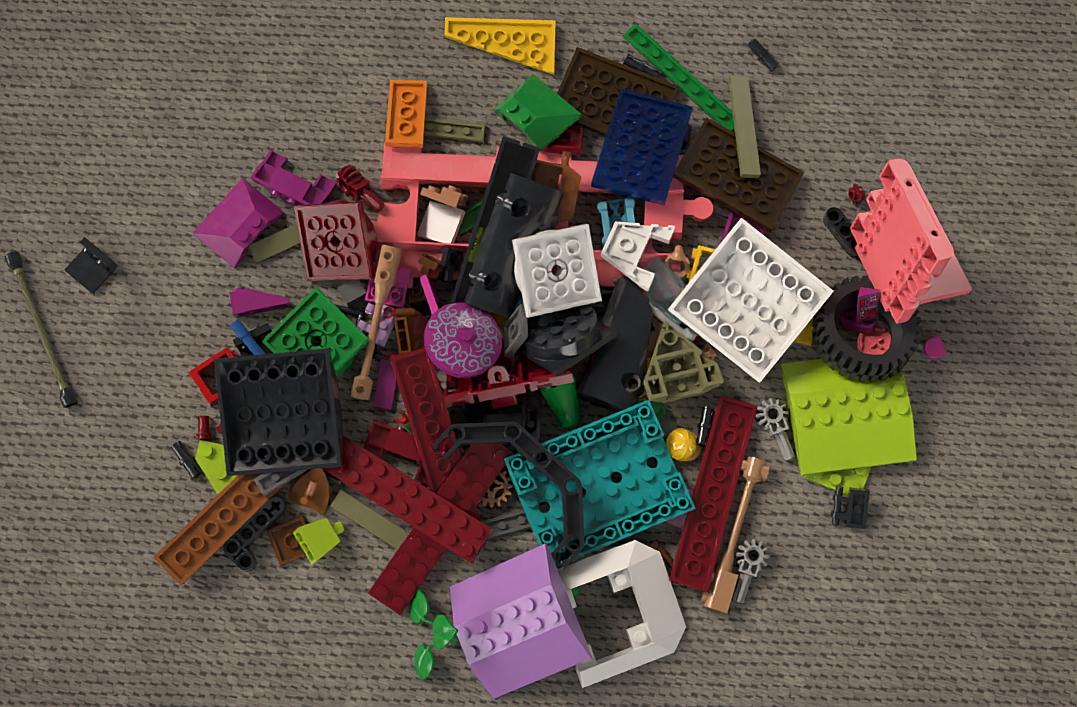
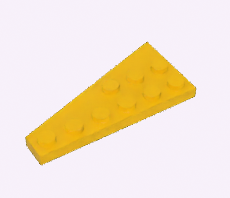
(513, 39)

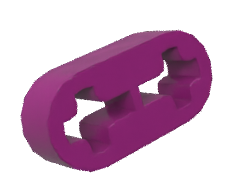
(853, 326)

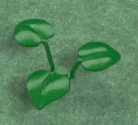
(443, 634)

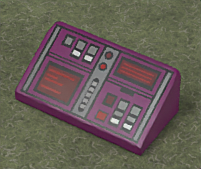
(867, 305)

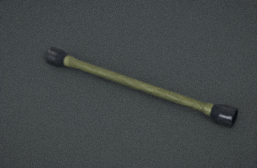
(67, 396)

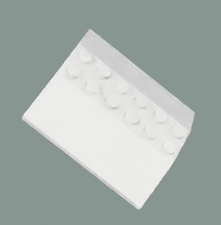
(750, 300)

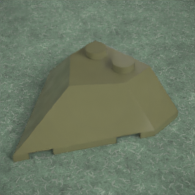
(679, 369)

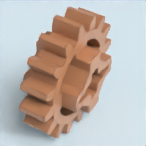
(500, 487)

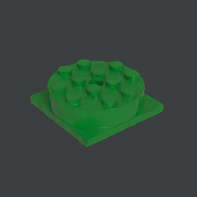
(315, 319)

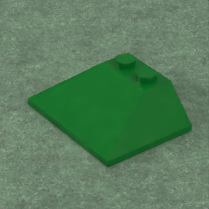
(537, 112)

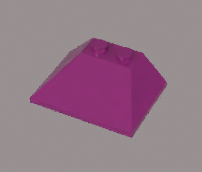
(237, 222)

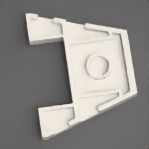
(627, 245)

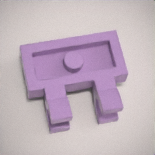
(385, 325)

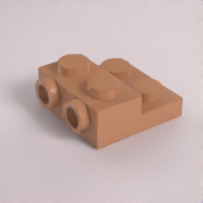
(451, 196)

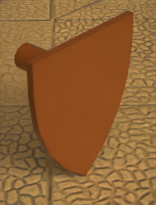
(312, 491)

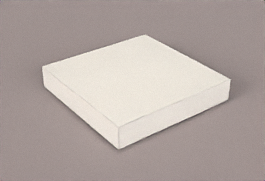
(440, 223)

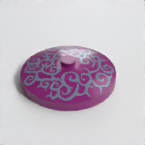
(462, 340)

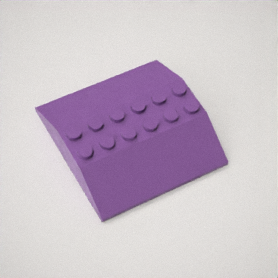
(517, 622)

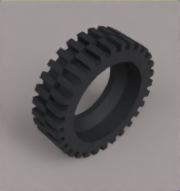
(903, 343)

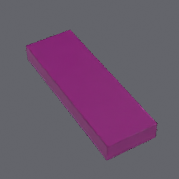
(385, 385)

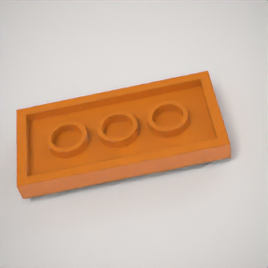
(406, 113)

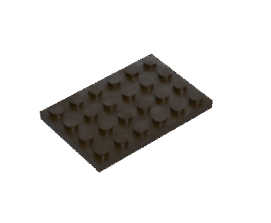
(595, 83)
(714, 171)

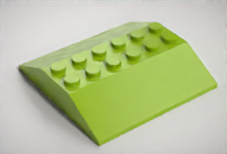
(847, 421)

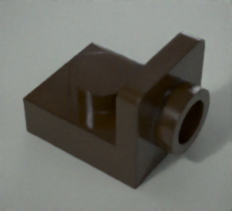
(418, 300)

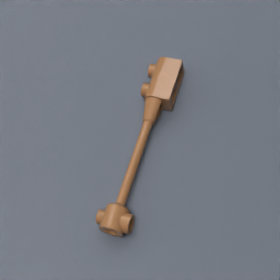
(384, 281)
(722, 580)

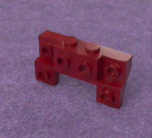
(396, 443)

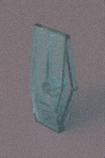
(664, 288)

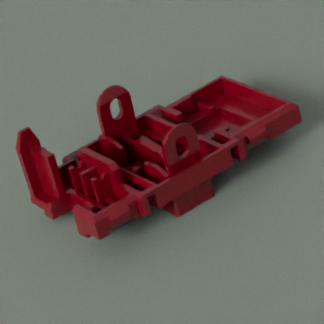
(501, 382)

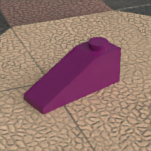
(250, 302)

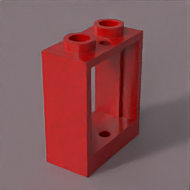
(199, 381)

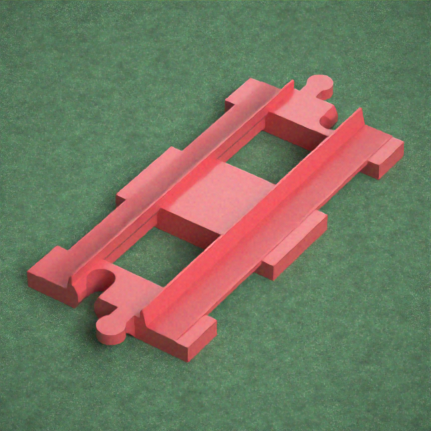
(409, 168)

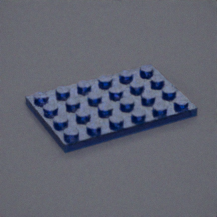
(642, 147)

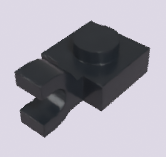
(451, 262)

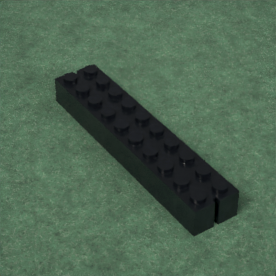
(510, 159)

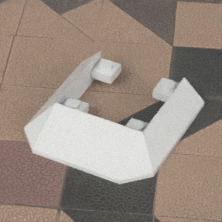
(663, 623)

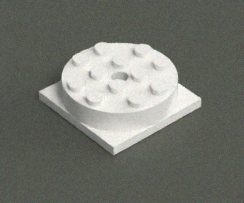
(576, 273)

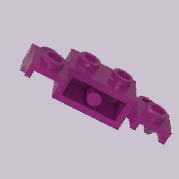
(290, 186)

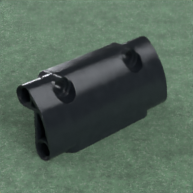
(516, 214)

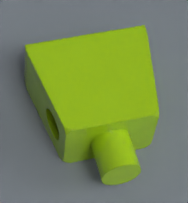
(318, 538)

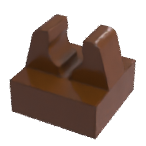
(428, 263)

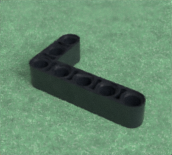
(835, 227)

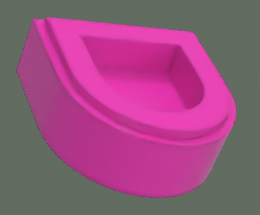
(934, 348)

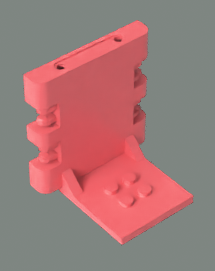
(906, 245)

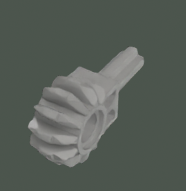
(776, 426)
(753, 567)

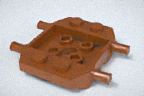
(548, 174)

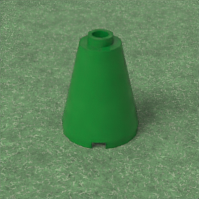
(564, 403)

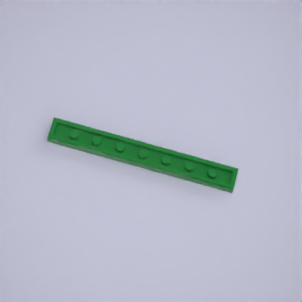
(680, 76)

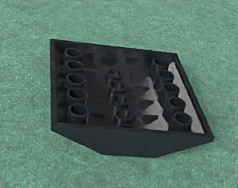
(279, 412)

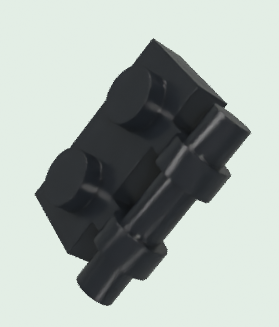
(857, 507)

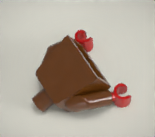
(409, 328)

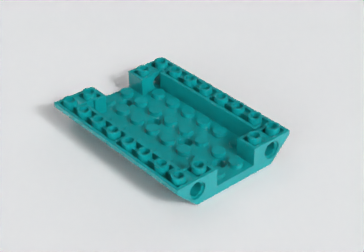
(609, 508)

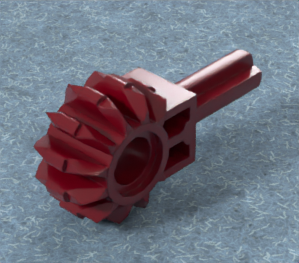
(357, 187)

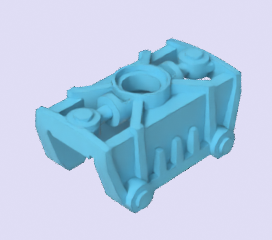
(615, 217)

